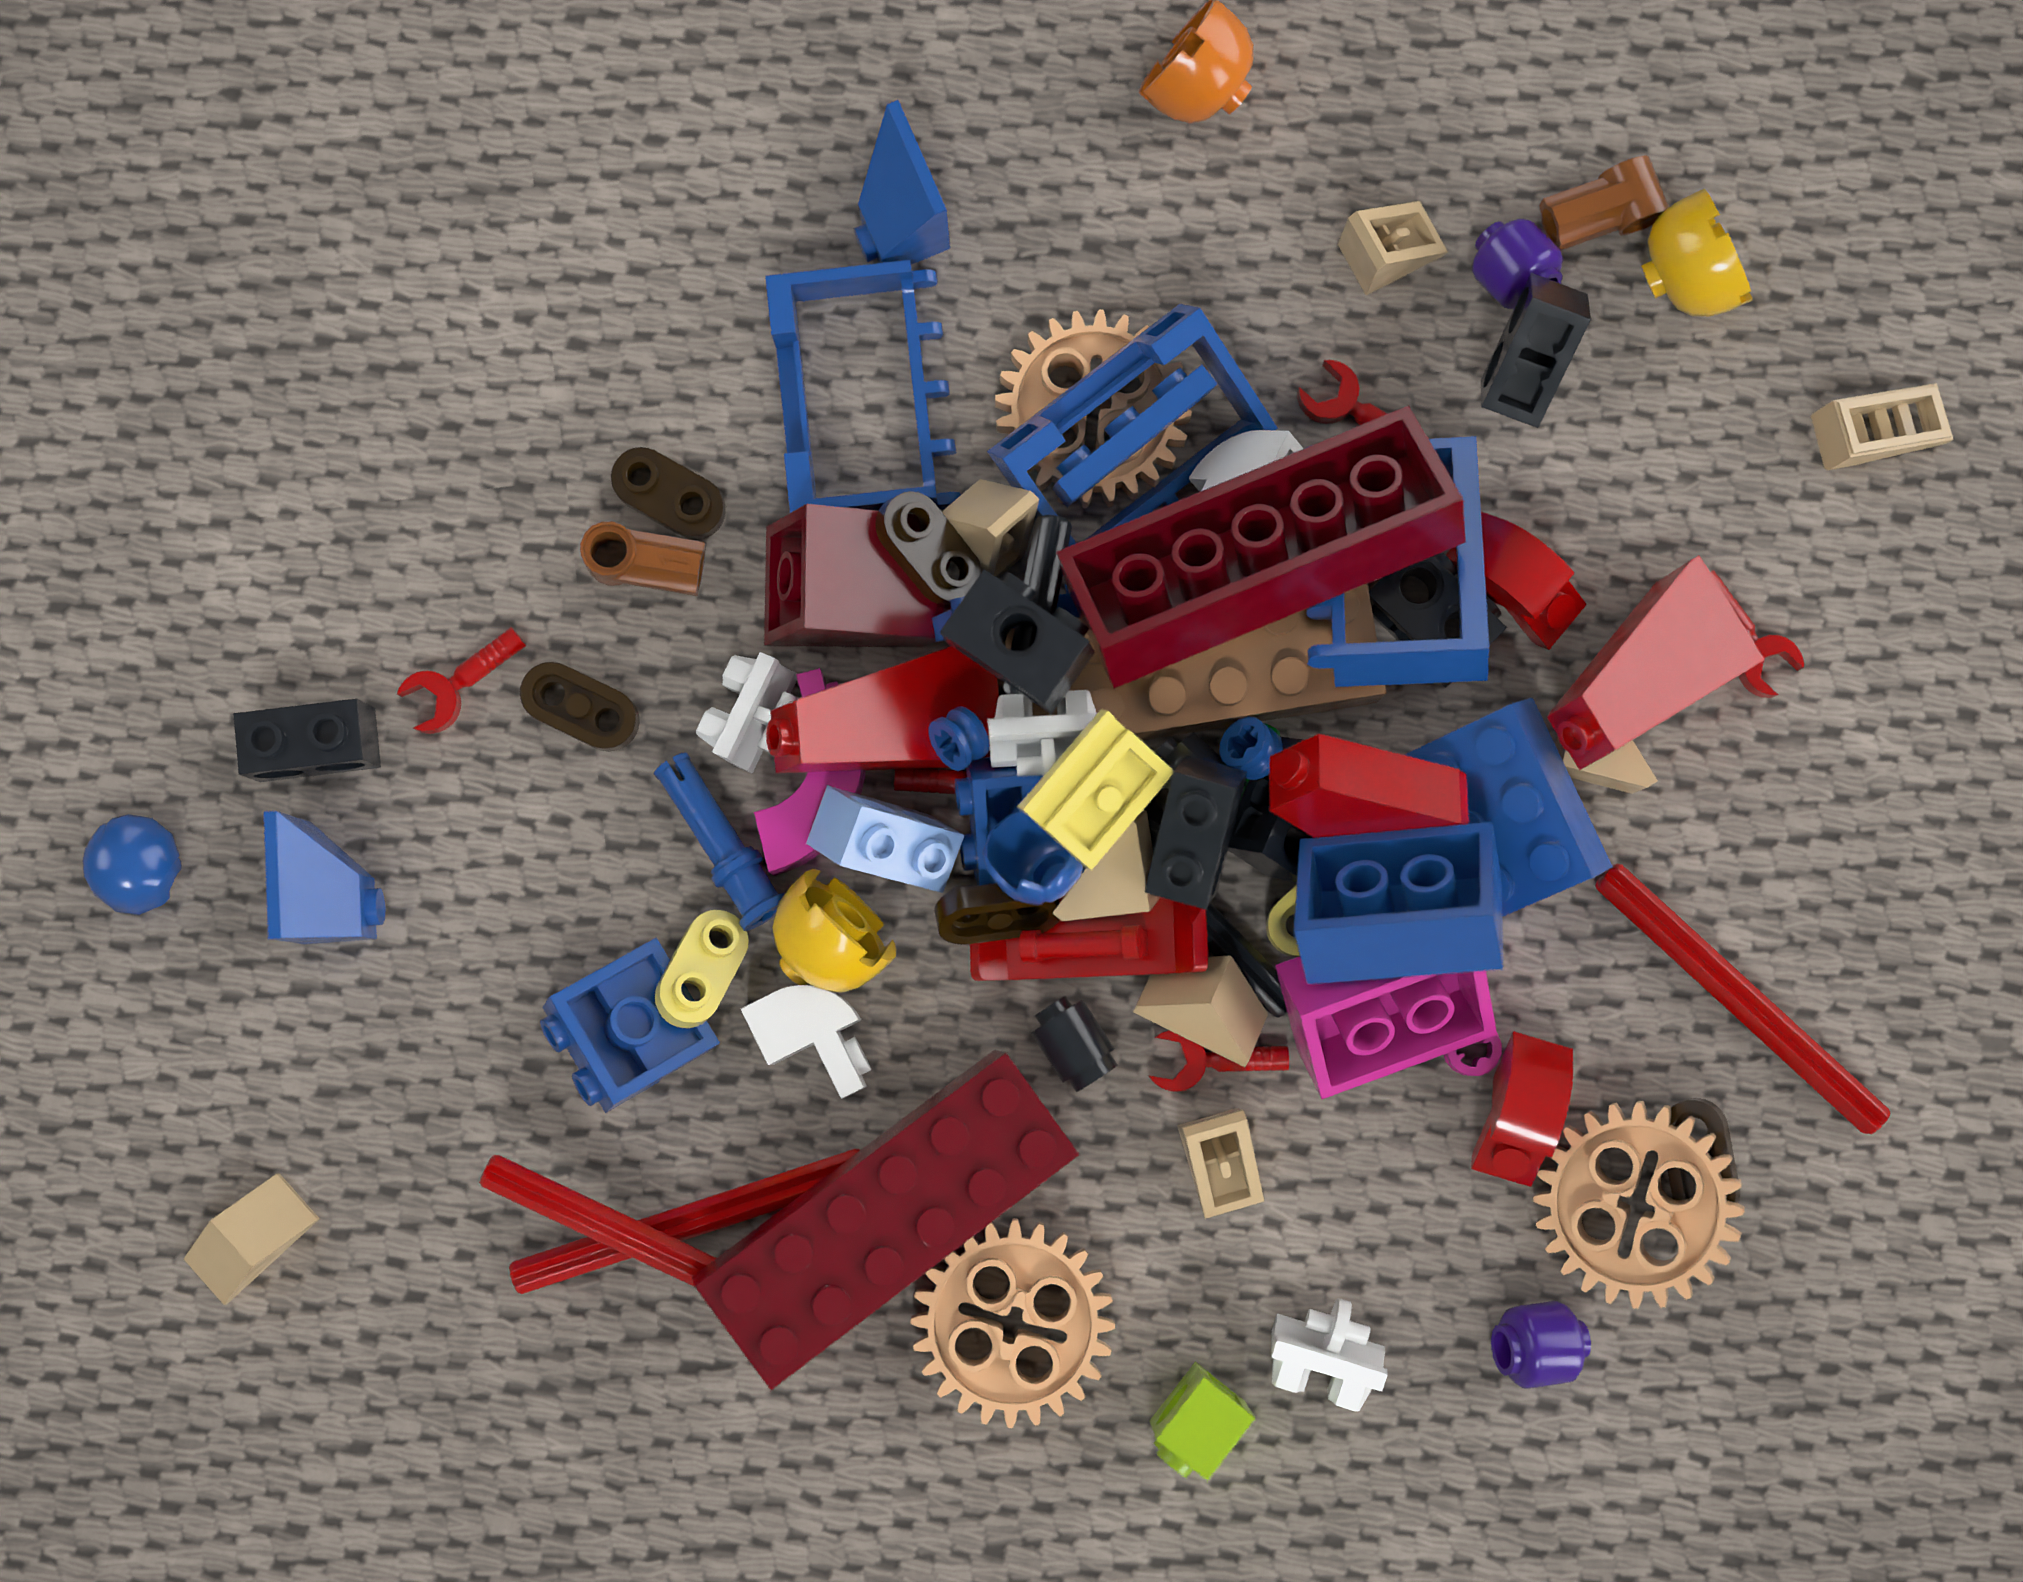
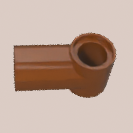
(1620, 200)
(650, 559)

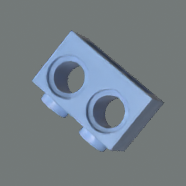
(884, 839)

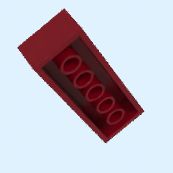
(1263, 546)
(884, 1218)

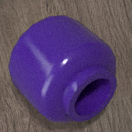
(1509, 255)
(1540, 1344)

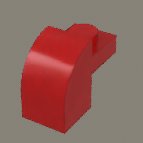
(1527, 580)
(1527, 1109)

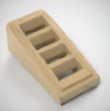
(1844, 436)

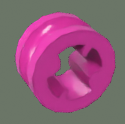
(1480, 1065)

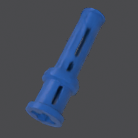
(735, 865)

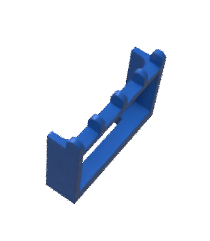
(782, 295)
(1157, 344)
(1423, 660)

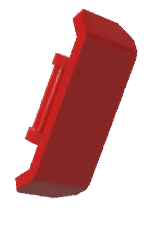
(1152, 942)

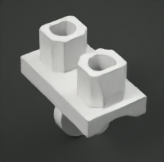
(742, 733)
(1036, 741)
(1331, 1347)

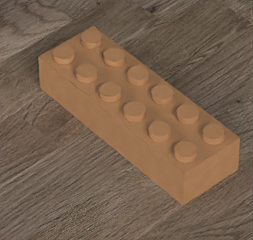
(1248, 676)

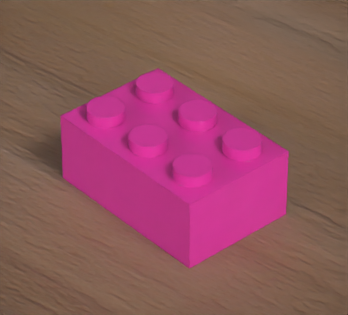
(1381, 1026)

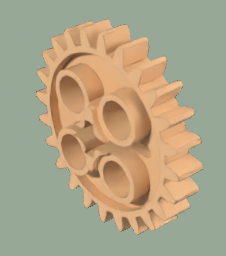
(1076, 349)
(1694, 1222)
(995, 1378)

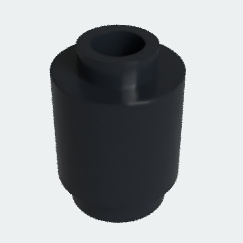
(1074, 1043)

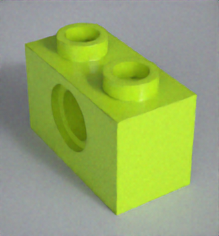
(1199, 1423)

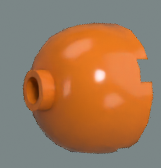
(1203, 67)

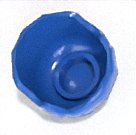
(1029, 861)
(131, 864)

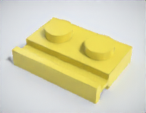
(1096, 789)

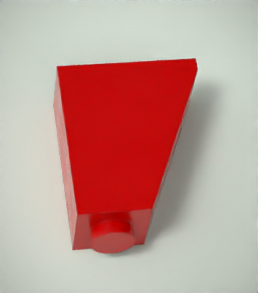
(1357, 789)

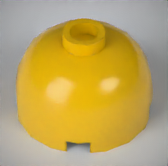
(1695, 259)
(828, 936)

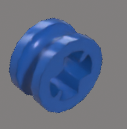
(959, 738)
(1249, 747)

